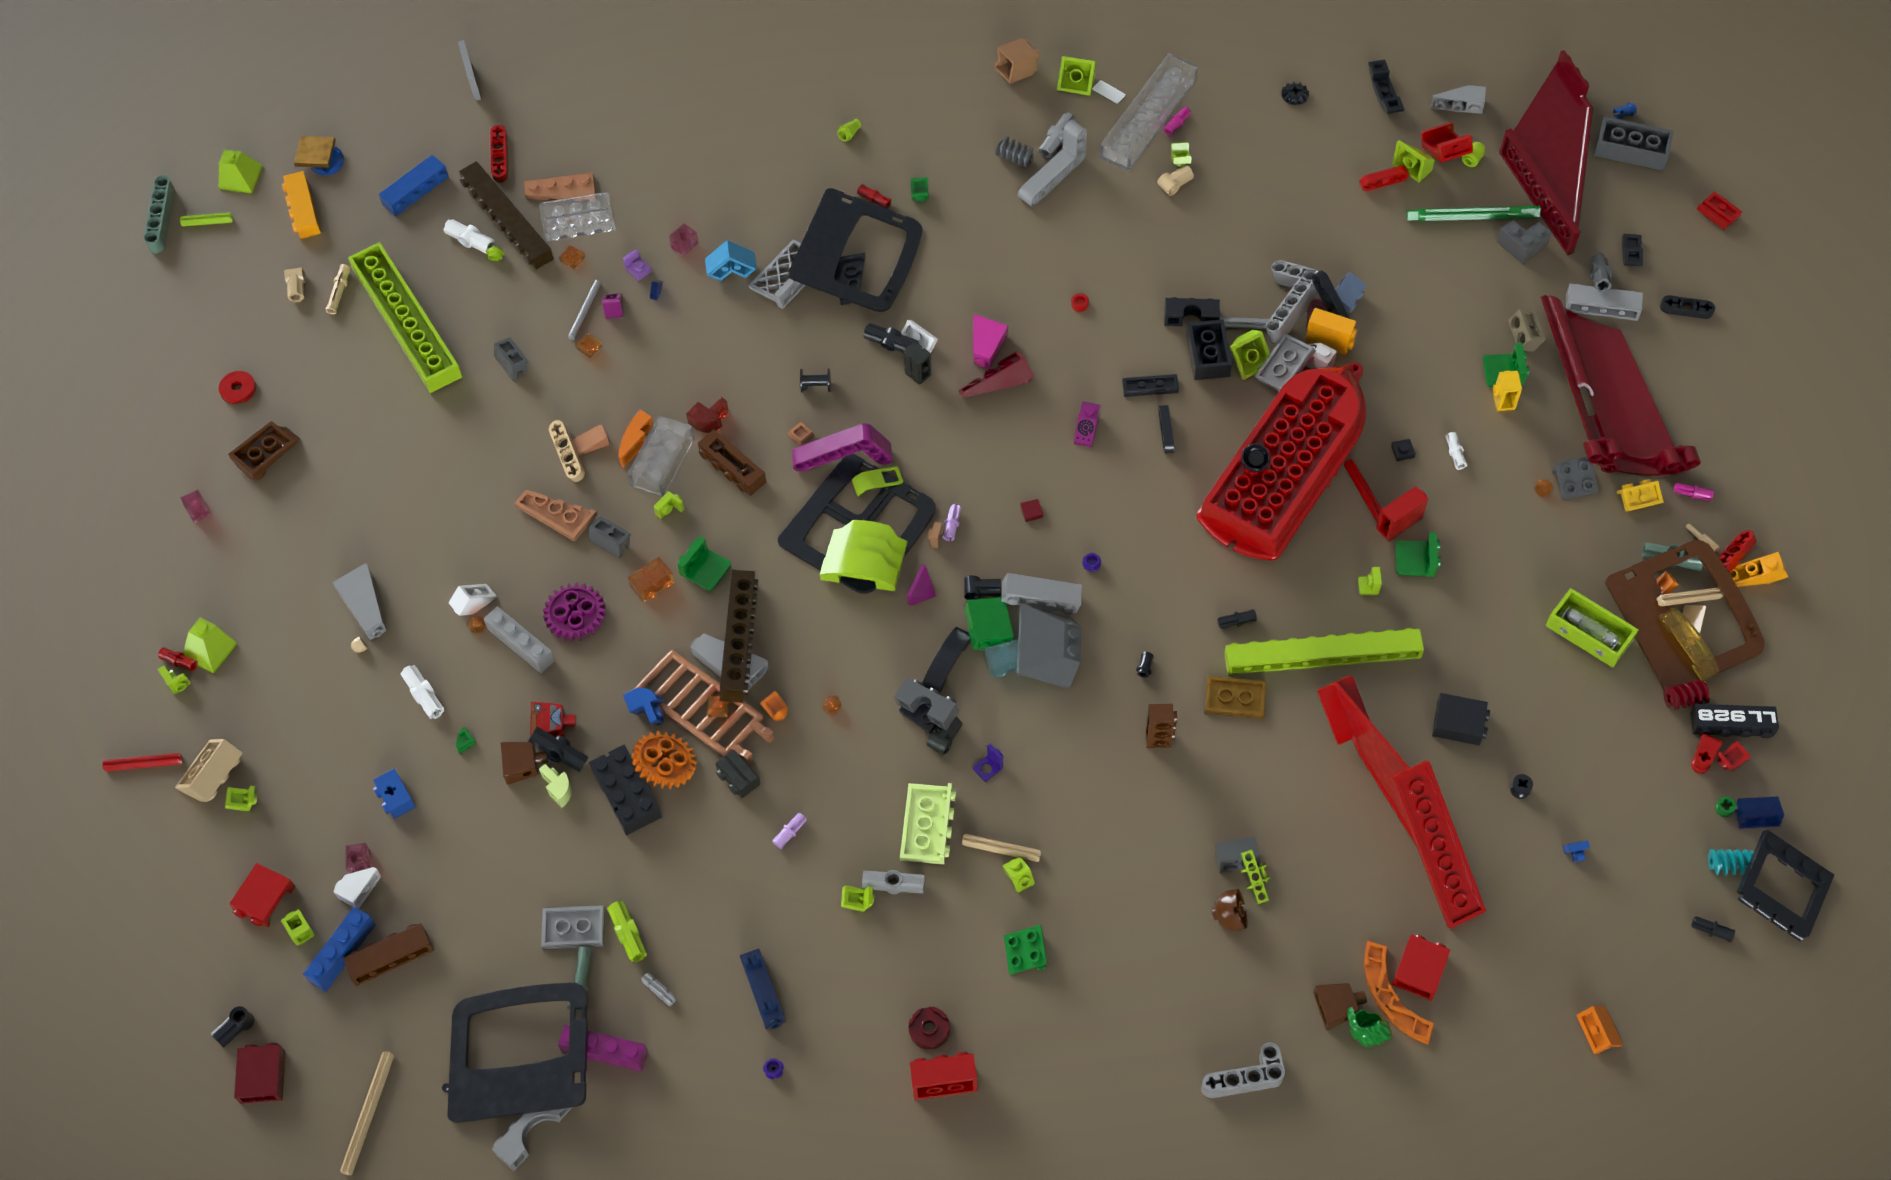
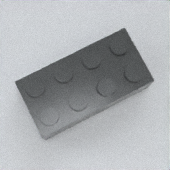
(1633, 143)

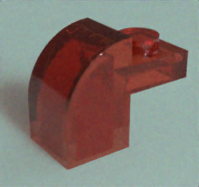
(707, 419)

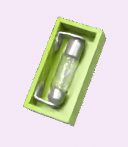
(1591, 627)

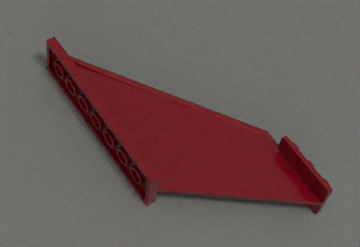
(1551, 150)

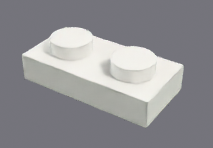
(916, 332)

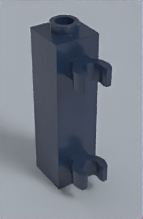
(762, 989)

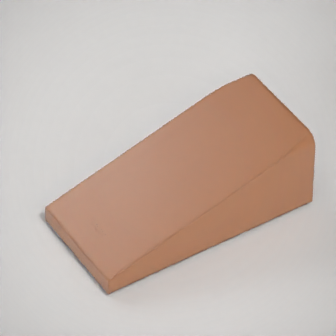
(591, 440)

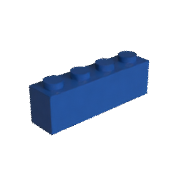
(413, 185)
(343, 941)

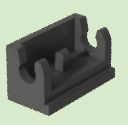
(510, 357)
(609, 536)
(1229, 856)

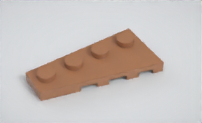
(560, 187)
(556, 514)

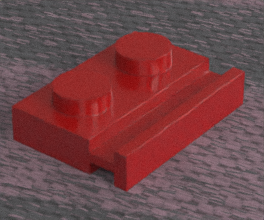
(1719, 210)

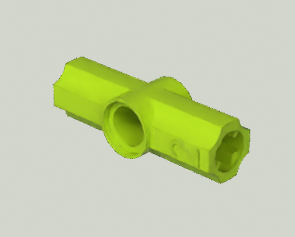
(627, 931)

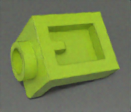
(666, 504)
(1371, 583)
(174, 682)

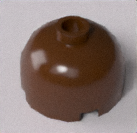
(1230, 910)

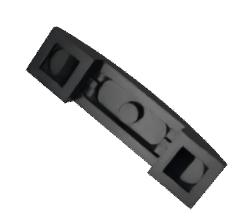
(1383, 87)
(946, 659)

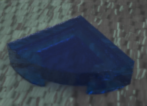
(656, 287)

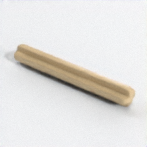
(1689, 597)
(1001, 847)

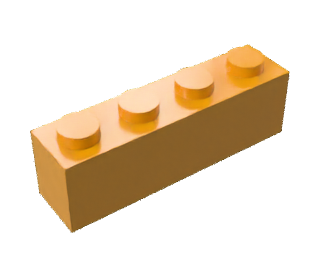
(301, 205)

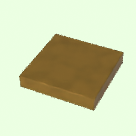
(314, 151)

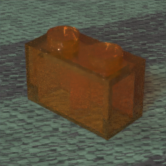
(651, 579)

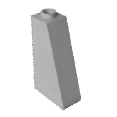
(361, 598)
(710, 653)

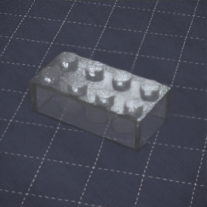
(577, 216)
(661, 455)

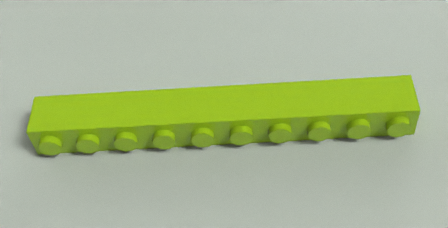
(1323, 651)

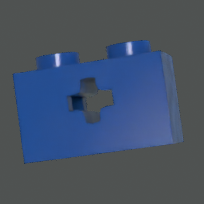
(397, 803)

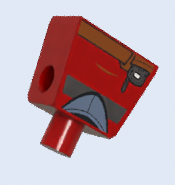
(550, 718)

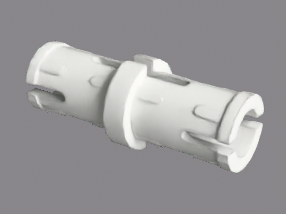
(1456, 450)

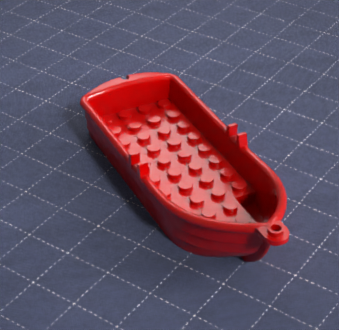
(1308, 438)

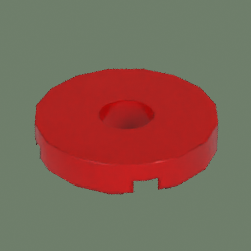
(233, 379)

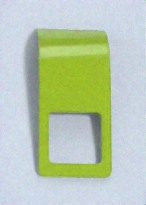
(874, 479)

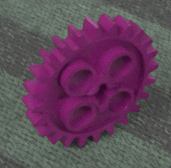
(574, 611)

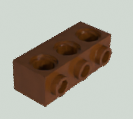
(1160, 725)

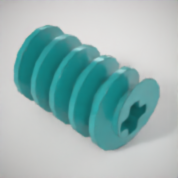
(1729, 860)

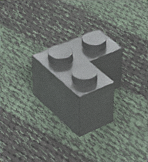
(1523, 243)

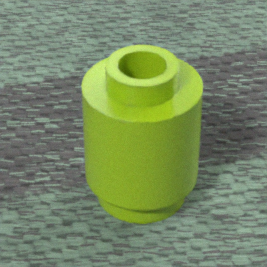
(1474, 158)

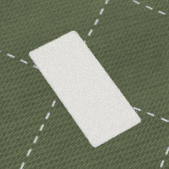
(1108, 91)

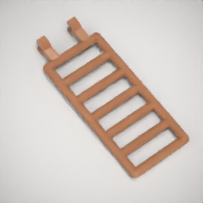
(754, 724)

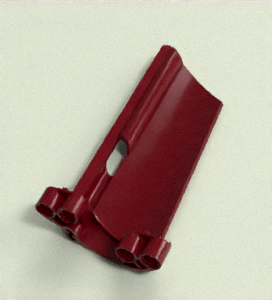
(1626, 425)

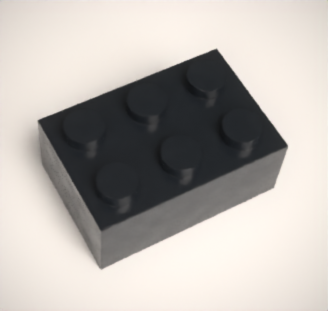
(1208, 349)

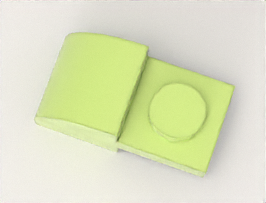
(559, 785)

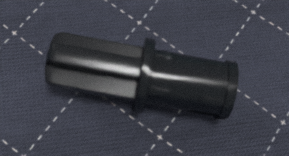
(1237, 619)
(1713, 928)

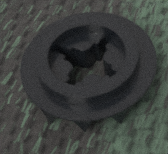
(1289, 96)

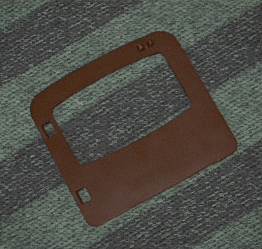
(1640, 608)

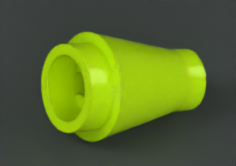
(848, 130)

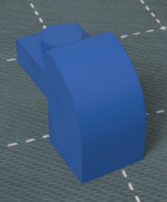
(646, 700)

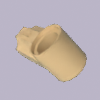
(1171, 182)
(295, 282)

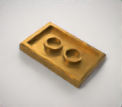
(1235, 697)

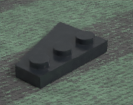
(850, 272)

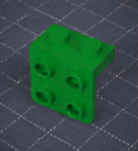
(1506, 362)
(1418, 557)
(702, 565)

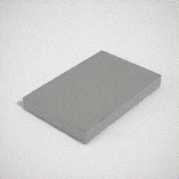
(469, 71)
(1284, 362)
(573, 927)

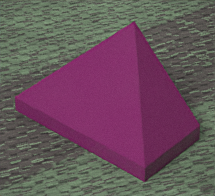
(921, 588)

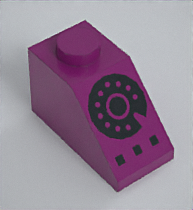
(1087, 424)

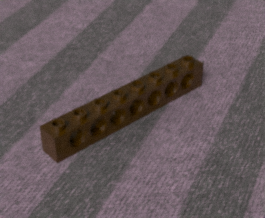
(738, 637)

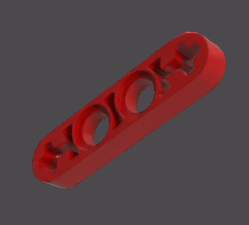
(499, 153)

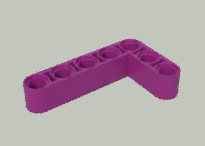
(842, 444)

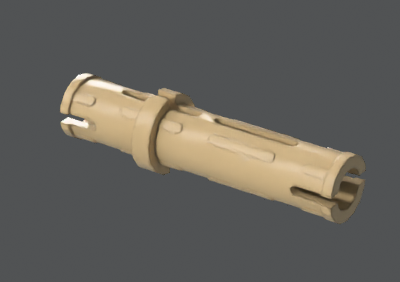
(338, 288)

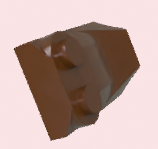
(263, 449)

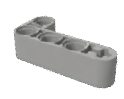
(1241, 1076)

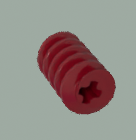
(1684, 693)

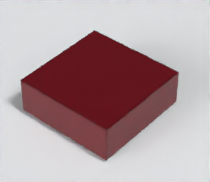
(1031, 510)

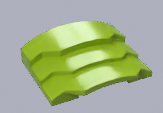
(865, 552)

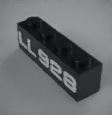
(1734, 720)

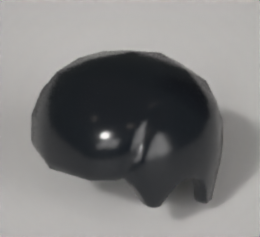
(1255, 457)

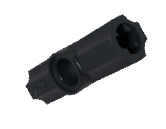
(888, 338)
(558, 749)

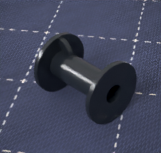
(814, 380)

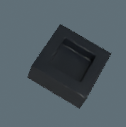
(1403, 450)

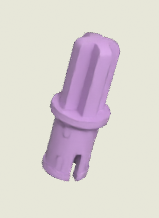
(952, 523)
(789, 830)

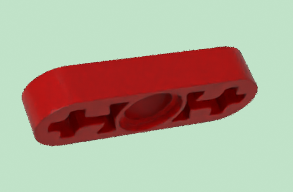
(1384, 178)
(1743, 544)

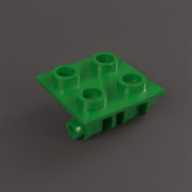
(1025, 950)

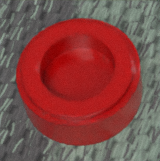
(1079, 302)

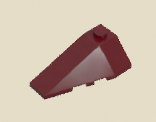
(1010, 372)

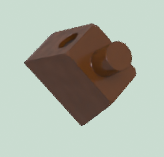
(520, 761)
(1335, 1000)

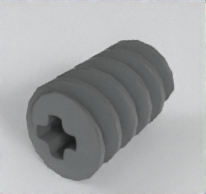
(1015, 152)

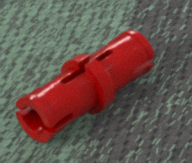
(874, 196)
(177, 659)

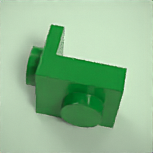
(919, 189)

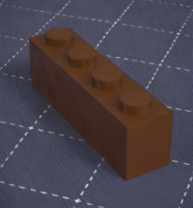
(387, 954)

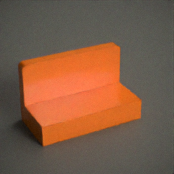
(1599, 1029)

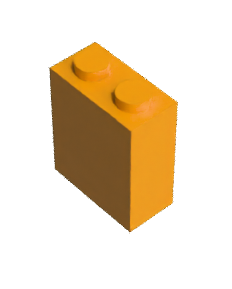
(1331, 331)

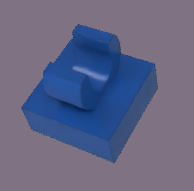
(1577, 850)

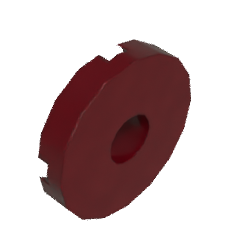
(932, 1039)

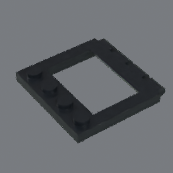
(1767, 906)

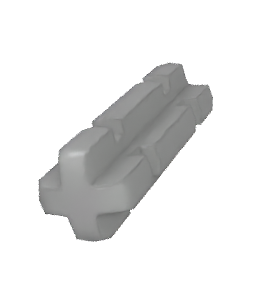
(658, 989)

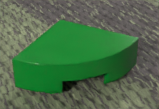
(464, 740)

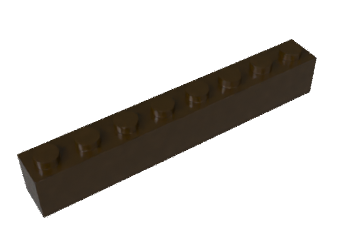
(506, 215)

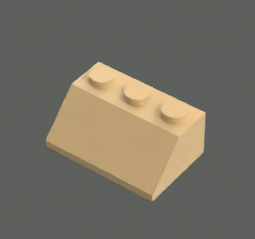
(209, 770)

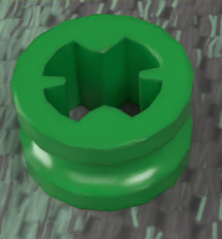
(1721, 811)

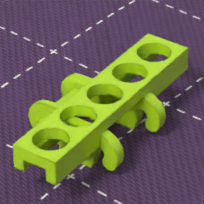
(1255, 868)

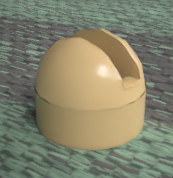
(358, 645)

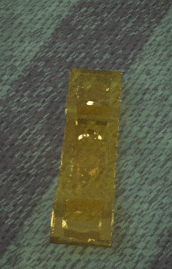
(1692, 643)

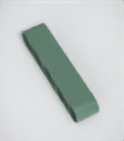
(159, 214)

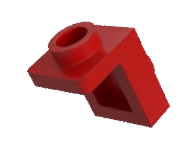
(1733, 757)

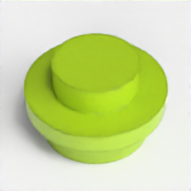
(495, 253)

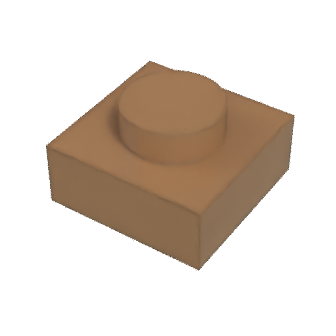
(935, 534)

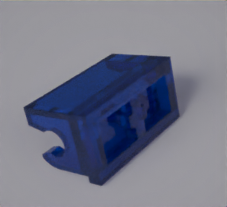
(1759, 812)

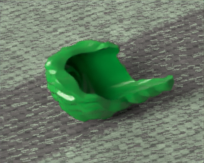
(1368, 1028)

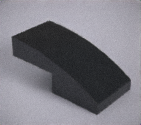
(1632, 250)

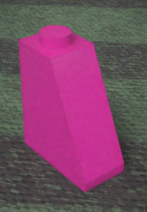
(987, 340)

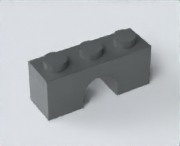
(913, 694)

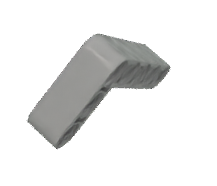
(1058, 167)
(1296, 301)

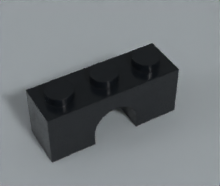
(1178, 308)

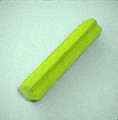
(206, 219)

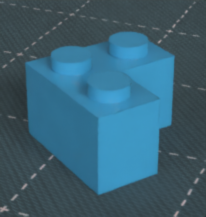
(730, 259)

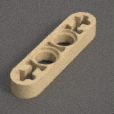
(567, 450)

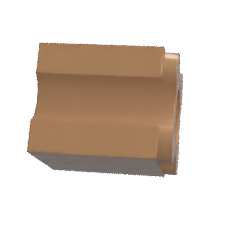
(1017, 57)

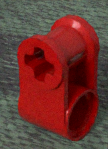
(1705, 753)

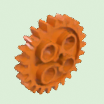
(670, 767)

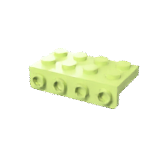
(927, 823)

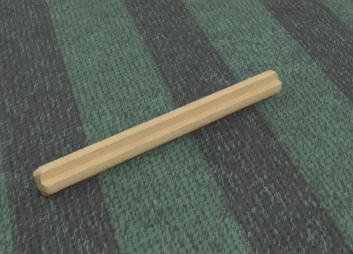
(367, 1113)

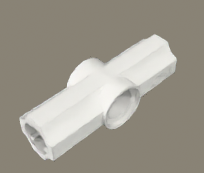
(468, 236)
(422, 692)

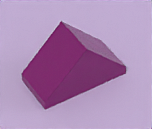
(612, 305)

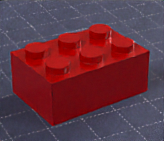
(943, 1076)

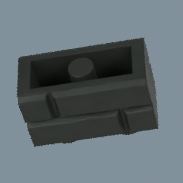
(917, 362)
(737, 773)

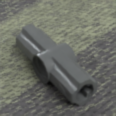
(1600, 273)

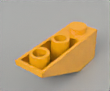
(1760, 571)

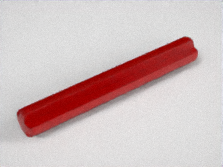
(1363, 488)
(142, 762)

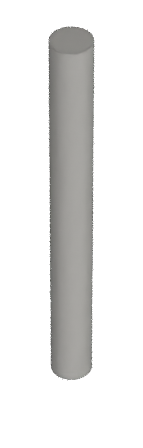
(580, 318)

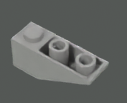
(1463, 99)

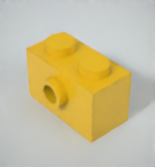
(1507, 390)

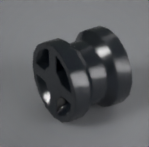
(1520, 791)

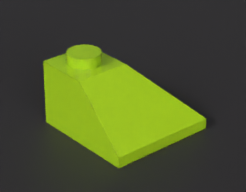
(1416, 161)
(238, 172)
(1250, 353)
(208, 645)

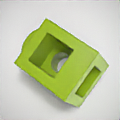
(301, 933)

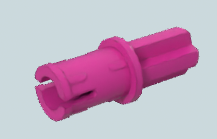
(1177, 121)
(1694, 491)

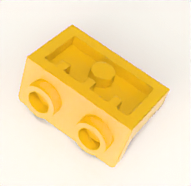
(1641, 496)

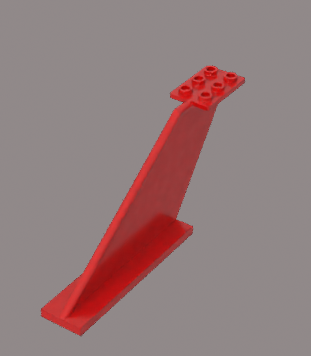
(1413, 797)

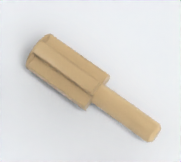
(1704, 537)

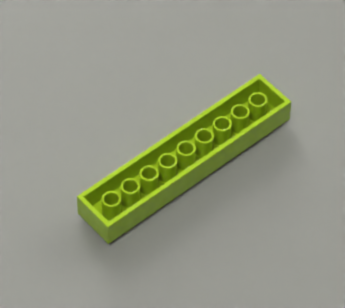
(405, 317)

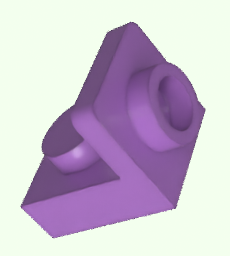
(635, 265)

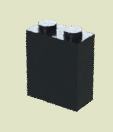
(1460, 719)

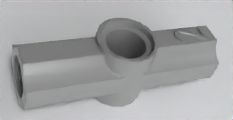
(1055, 136)
(907, 882)

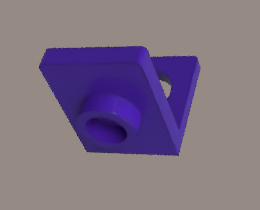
(994, 759)

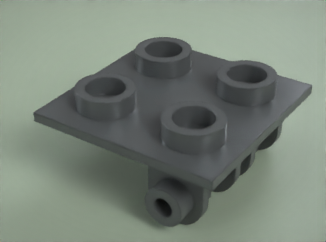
(1575, 477)

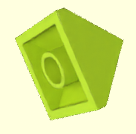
(1076, 75)

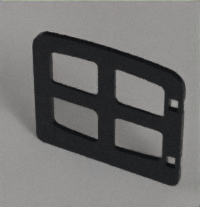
(822, 502)

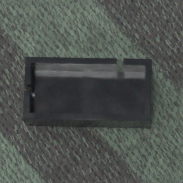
(625, 790)

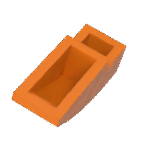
(634, 437)

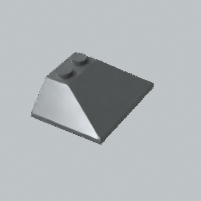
(1048, 646)

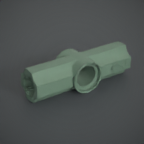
(1651, 550)

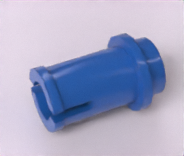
(1629, 109)

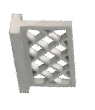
(787, 289)

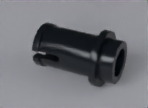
(1143, 669)

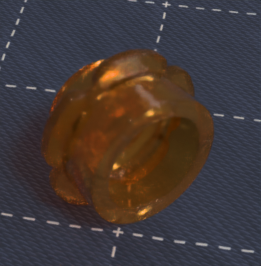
(1543, 487)
(476, 624)
(831, 704)

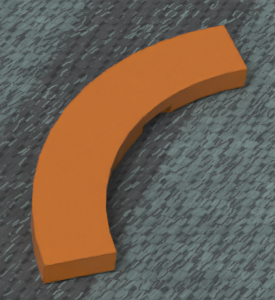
(1386, 998)

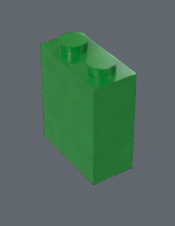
(988, 622)

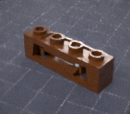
(752, 476)

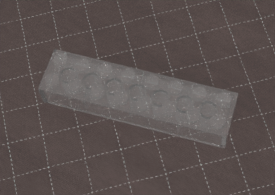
(1148, 112)

